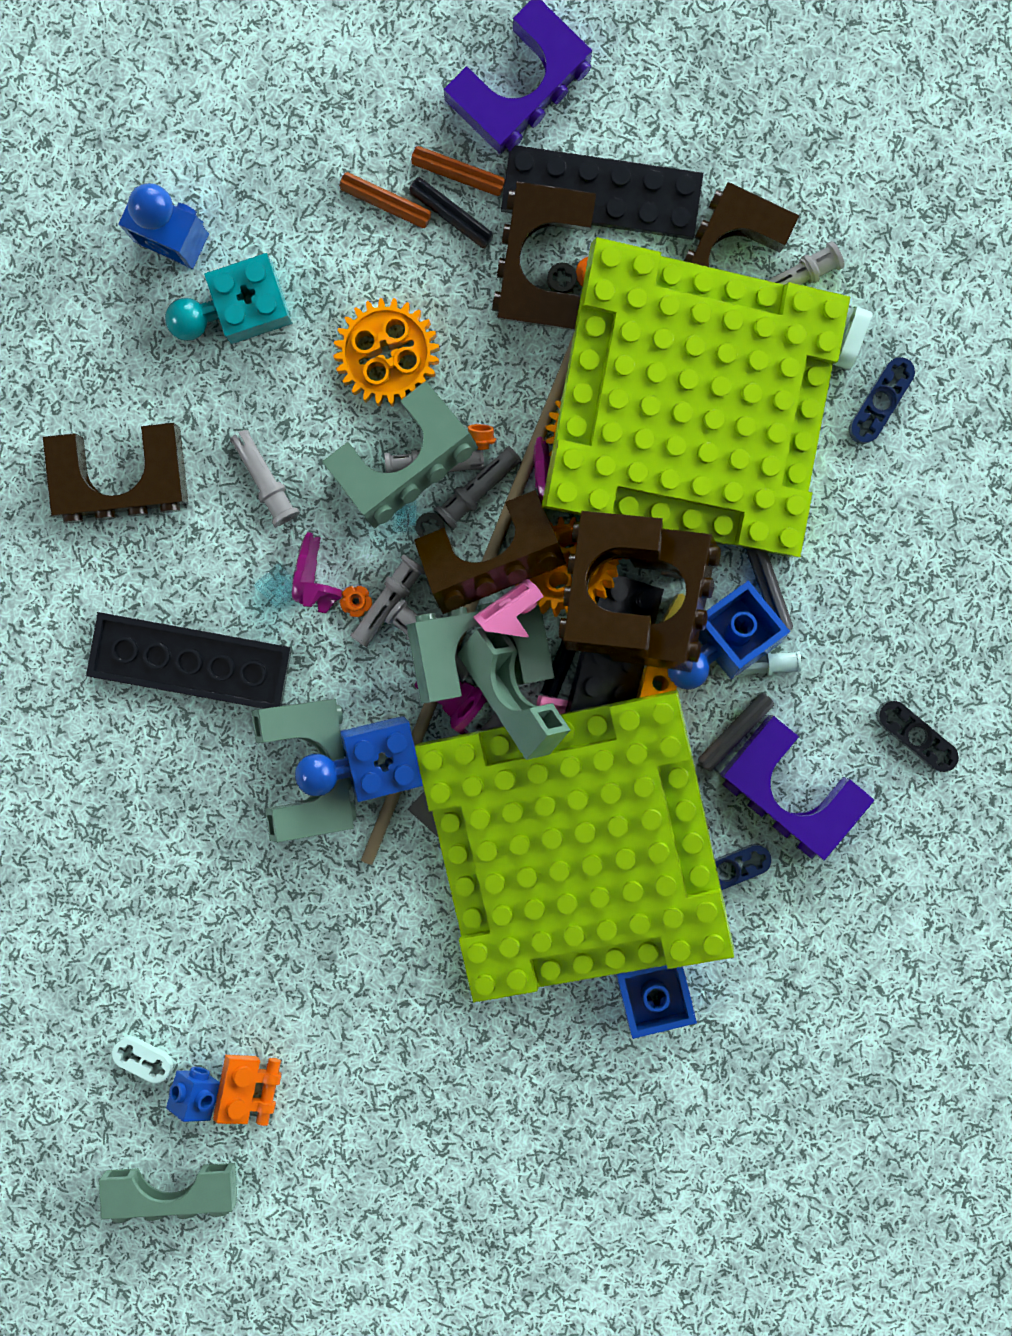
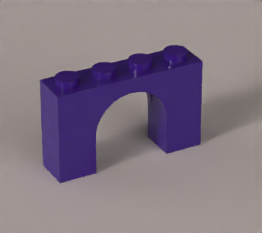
(504, 119)
(816, 829)

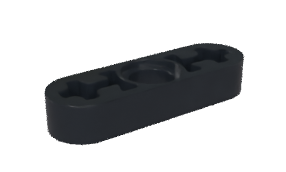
(941, 744)

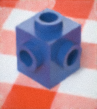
(193, 1095)

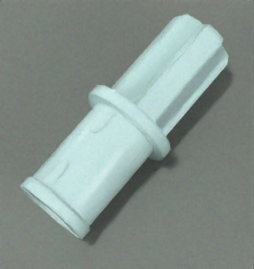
(775, 663)

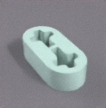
(853, 337)
(138, 1066)

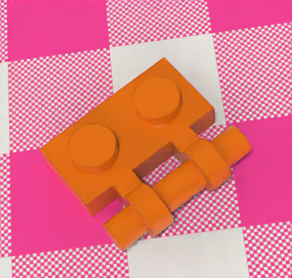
(237, 1090)

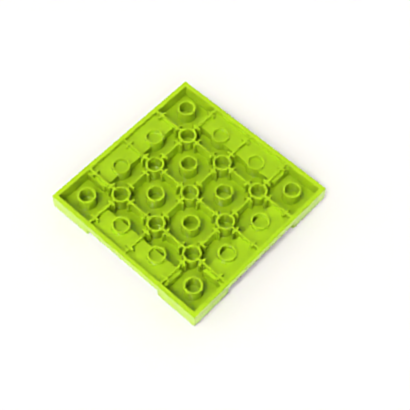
(694, 398)
(577, 854)

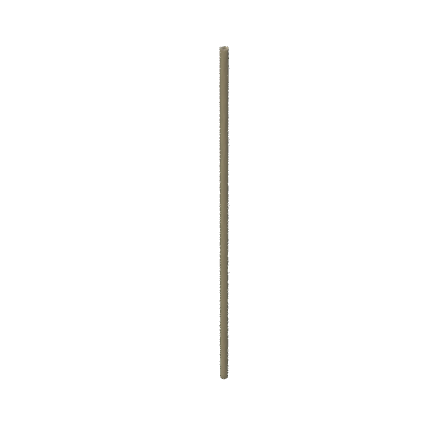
(491, 552)

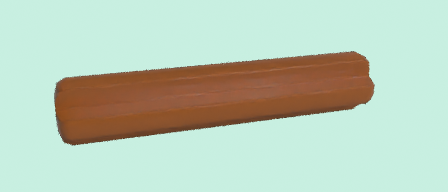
(457, 171)
(385, 200)

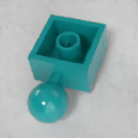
(228, 287)

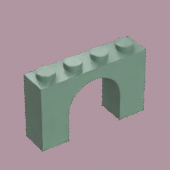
(383, 494)
(435, 644)
(319, 725)

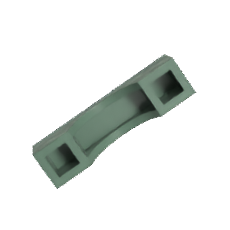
(491, 664)
(128, 1195)

